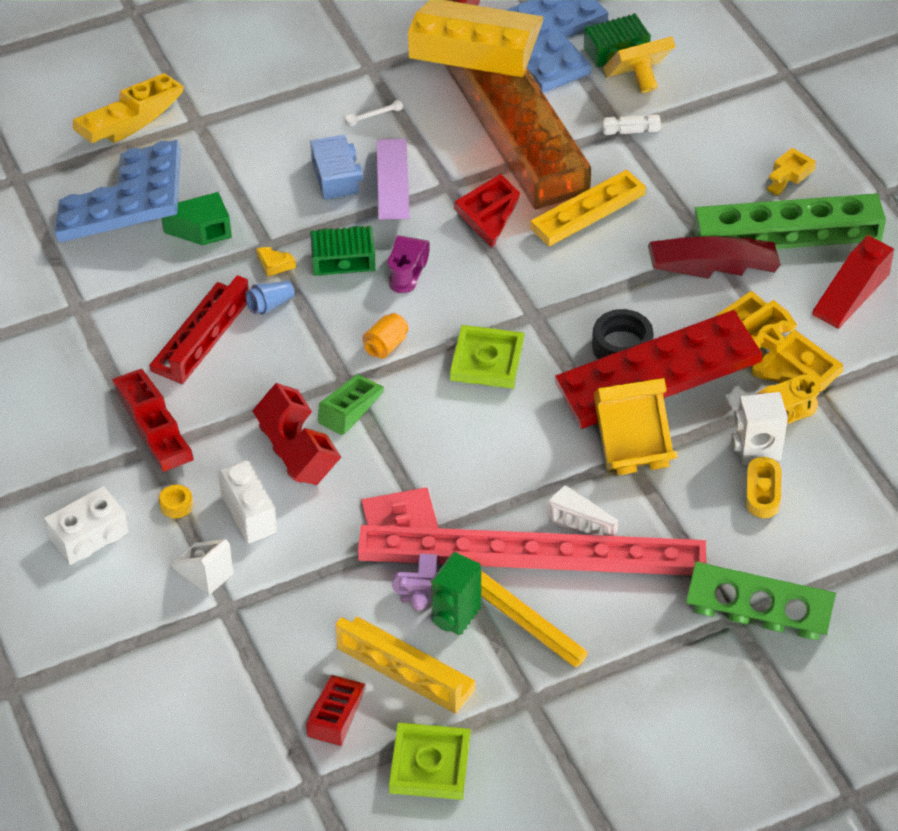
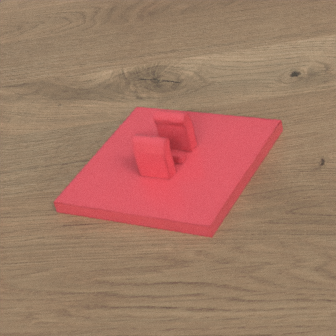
(401, 509)

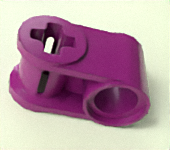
(407, 262)

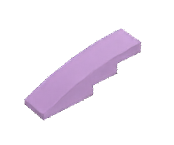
(392, 179)

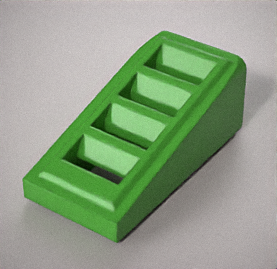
(346, 405)

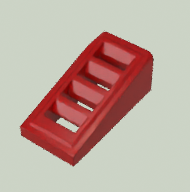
(330, 731)

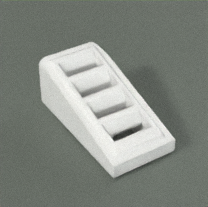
(580, 515)

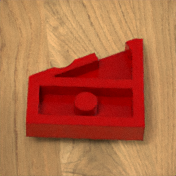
(489, 207)

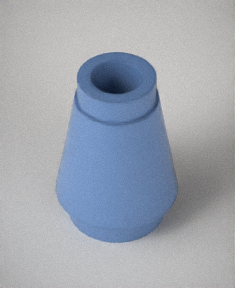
(267, 296)

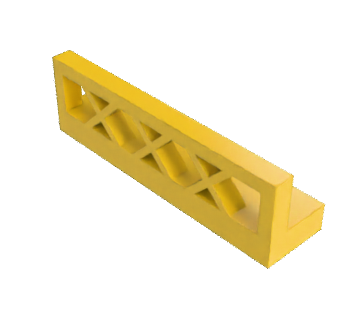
(404, 663)

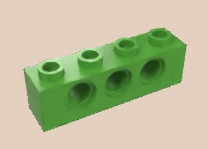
(709, 578)

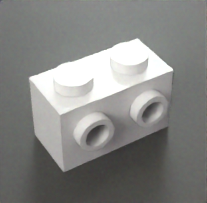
(86, 525)

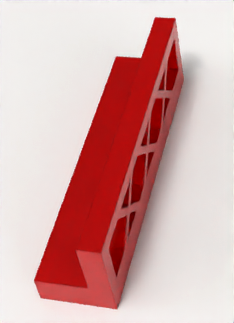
(204, 334)

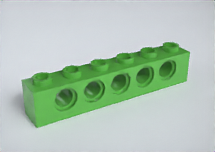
(796, 221)

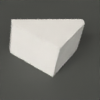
(206, 564)

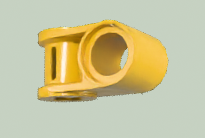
(795, 400)

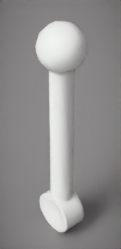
(351, 119)

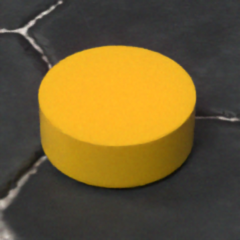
(175, 501)

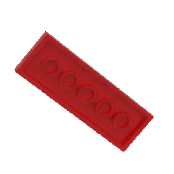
(680, 357)

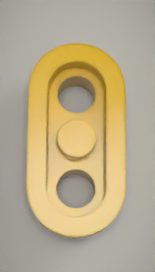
(763, 490)

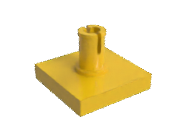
(640, 60)

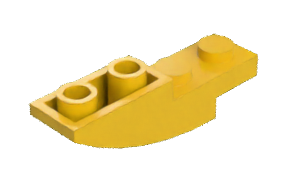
(134, 110)

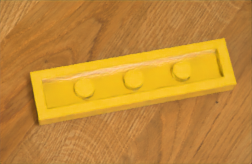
(587, 207)

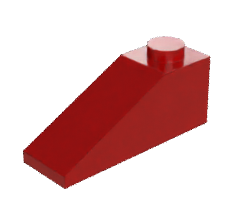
(855, 281)

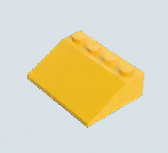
(473, 37)

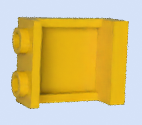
(634, 426)

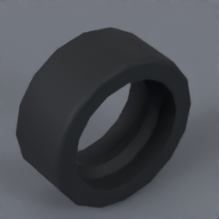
(618, 321)

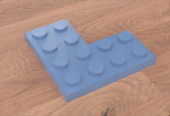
(554, 56)
(143, 193)

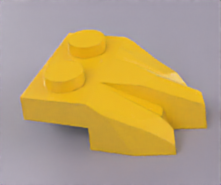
(763, 321)

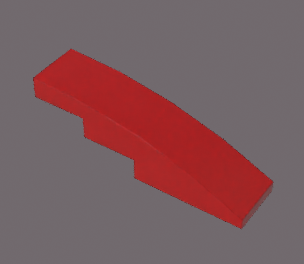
(152, 419)

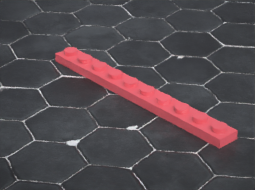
(533, 549)

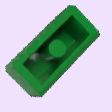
(606, 39)
(342, 250)
(456, 593)

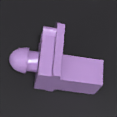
(416, 586)

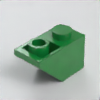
(199, 220)

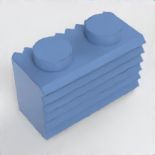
(335, 166)

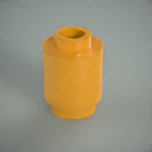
(385, 335)

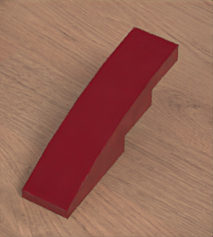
(713, 253)

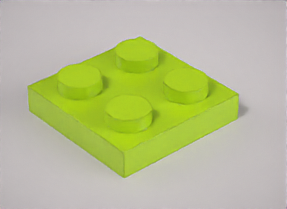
(487, 356)
(430, 761)

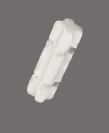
(631, 124)

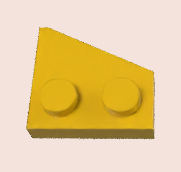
(799, 358)

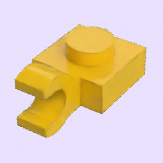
(790, 167)

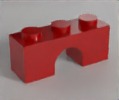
(306, 452)

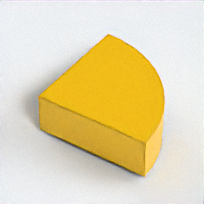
(275, 261)

